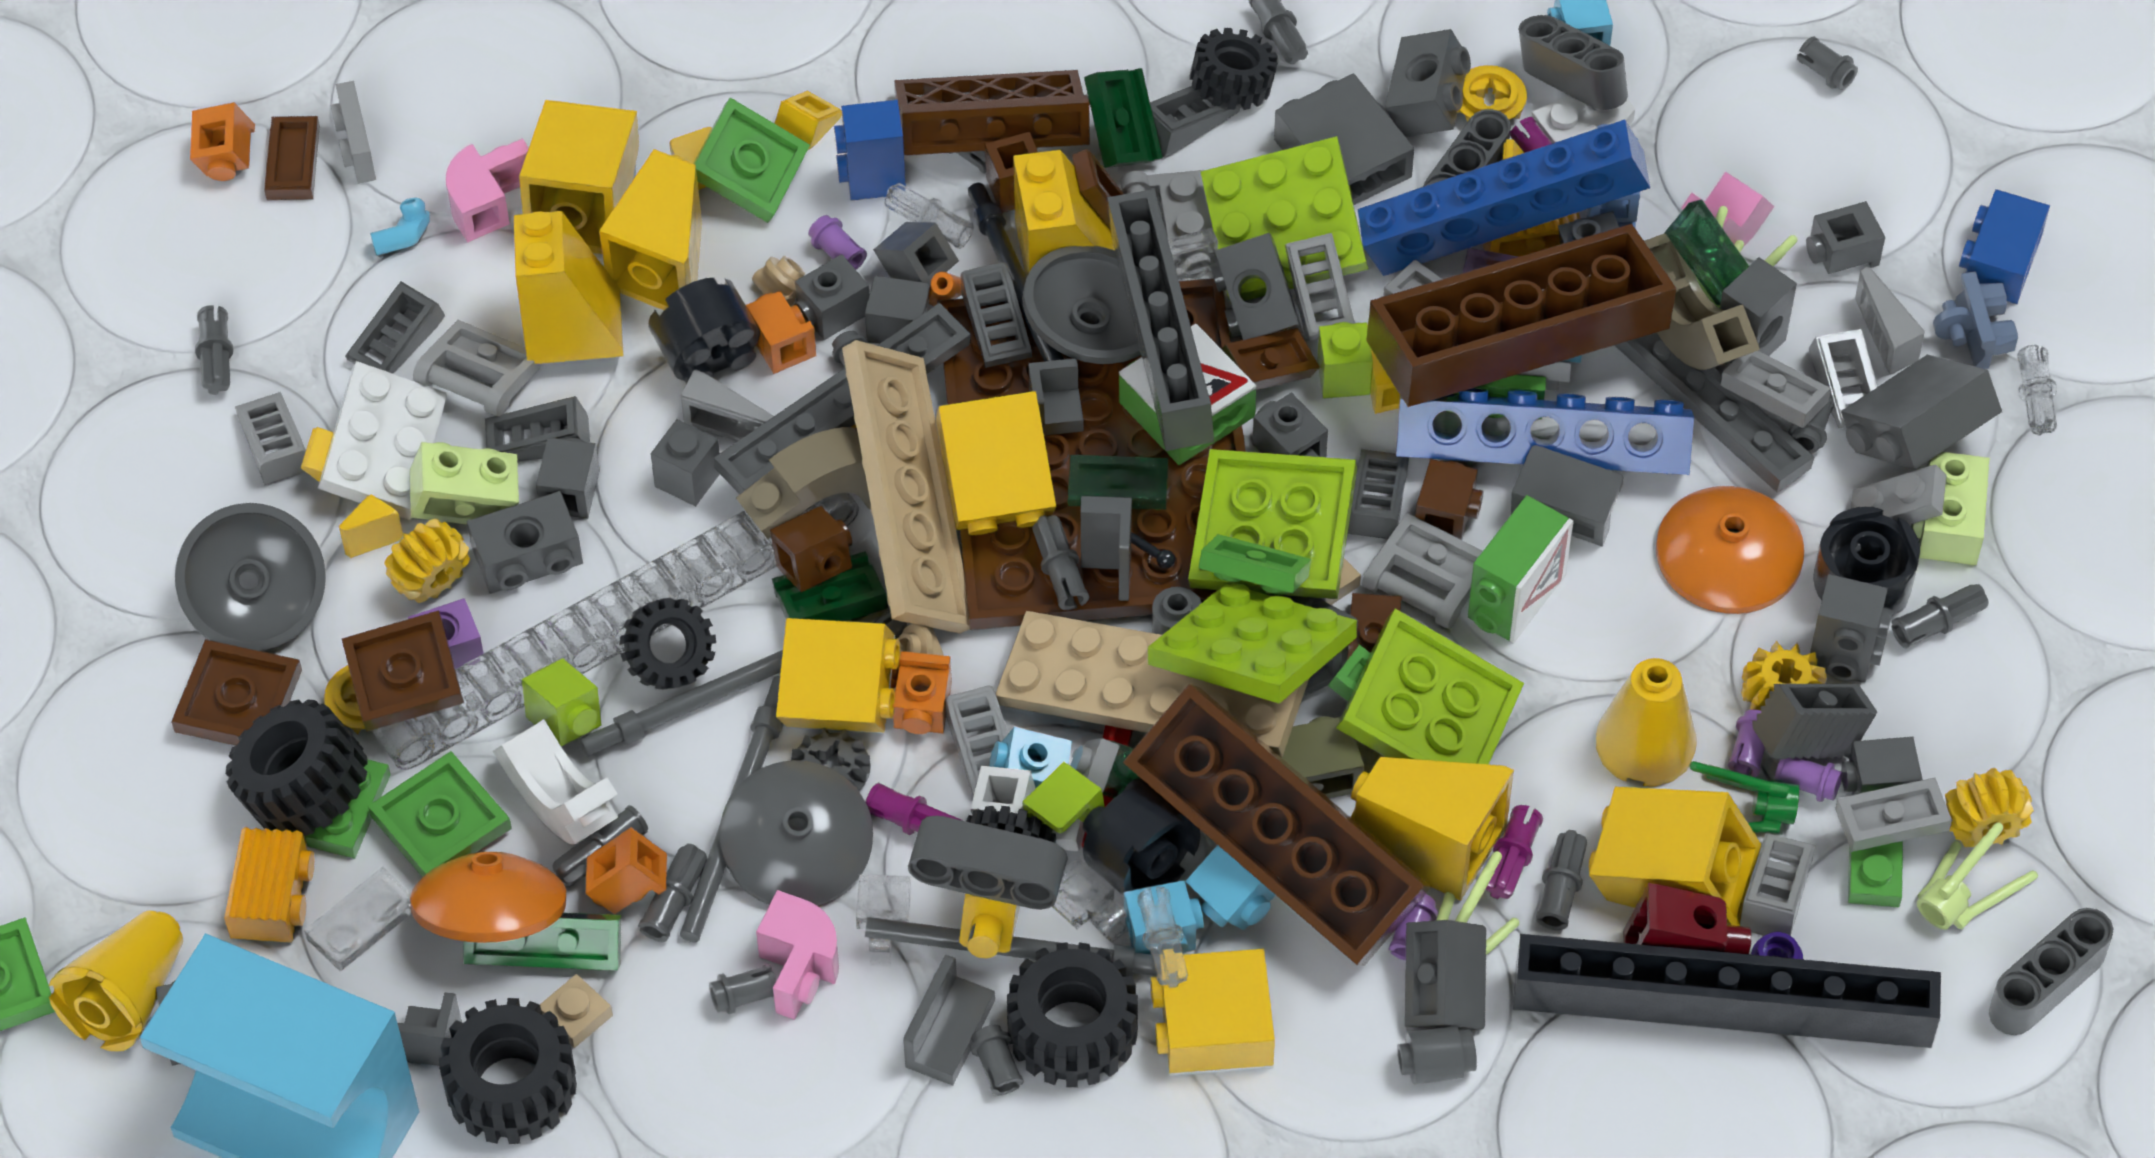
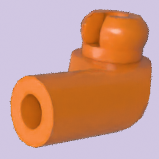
(944, 287)

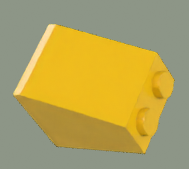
(580, 164)
(1052, 208)
(655, 231)
(563, 293)
(995, 462)
(1435, 815)
(1674, 841)

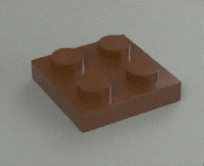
(402, 671)
(232, 689)

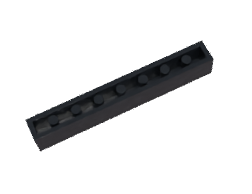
(1727, 990)

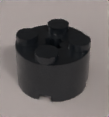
(705, 329)
(1871, 550)
(1138, 839)

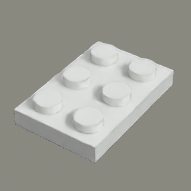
(379, 436)

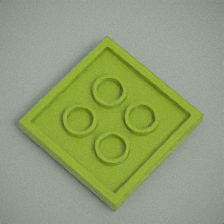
(1291, 197)
(1279, 504)
(1252, 642)
(1428, 697)

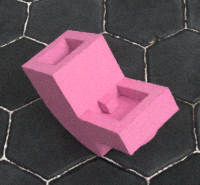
(479, 184)
(1745, 207)
(803, 942)

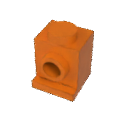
(221, 140)
(783, 332)
(921, 692)
(625, 871)

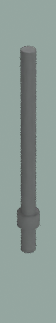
(631, 725)
(765, 729)
(1021, 947)

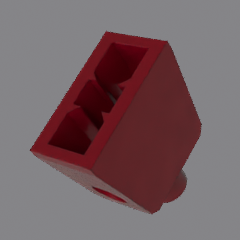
(1684, 920)

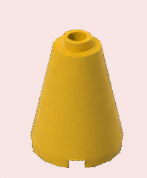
(1648, 726)
(115, 982)

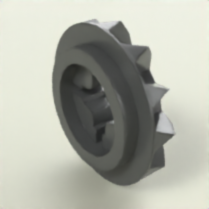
(851, 754)

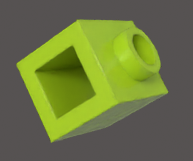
(1344, 360)
(563, 700)

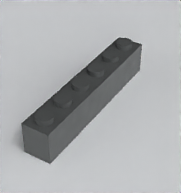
(1160, 320)

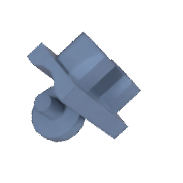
(1969, 321)

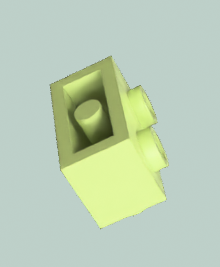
(461, 482)
(1960, 529)

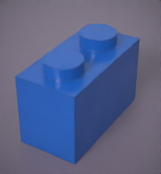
(872, 148)
(2005, 241)

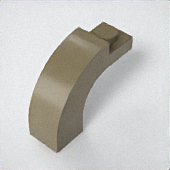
(1698, 329)
(806, 474)

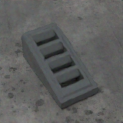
(1177, 134)
(986, 287)
(401, 299)
(553, 414)
(1373, 521)

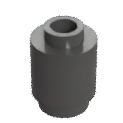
(1171, 607)
(1437, 1054)

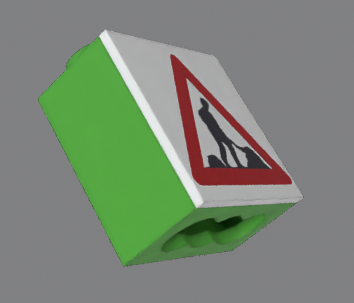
(1228, 387)
(1519, 569)

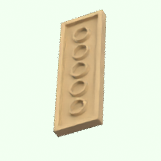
(907, 487)
(1105, 679)

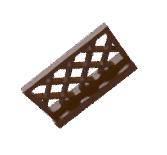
(971, 120)

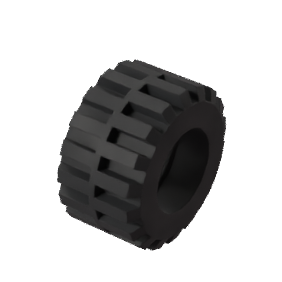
(296, 767)
(1080, 978)
(502, 1034)

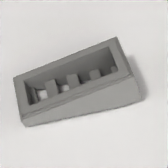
(1302, 290)
(1889, 323)
(1841, 344)
(719, 409)
(280, 463)
(969, 713)
(1770, 913)

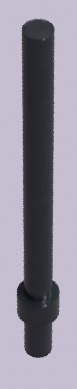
(992, 224)

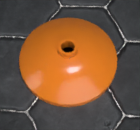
(1727, 568)
(488, 898)

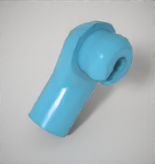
(406, 232)

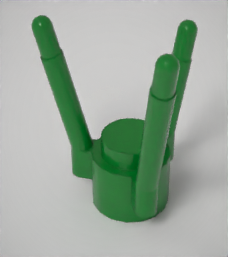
(1771, 800)

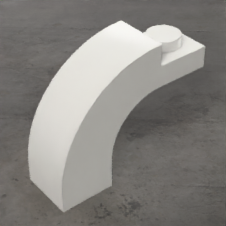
(554, 786)

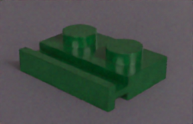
(1123, 117)
(840, 598)

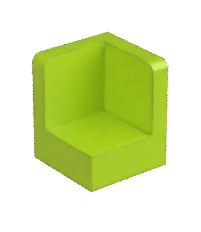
(1063, 798)

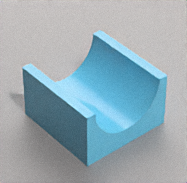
(281, 1061)

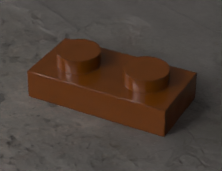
(1273, 358)

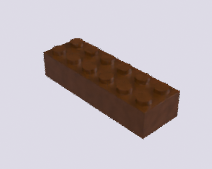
(1520, 314)
(1277, 825)

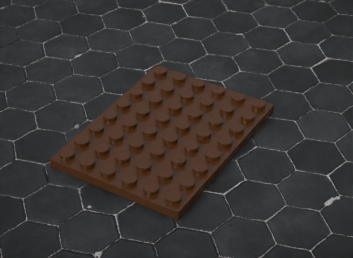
(1004, 565)

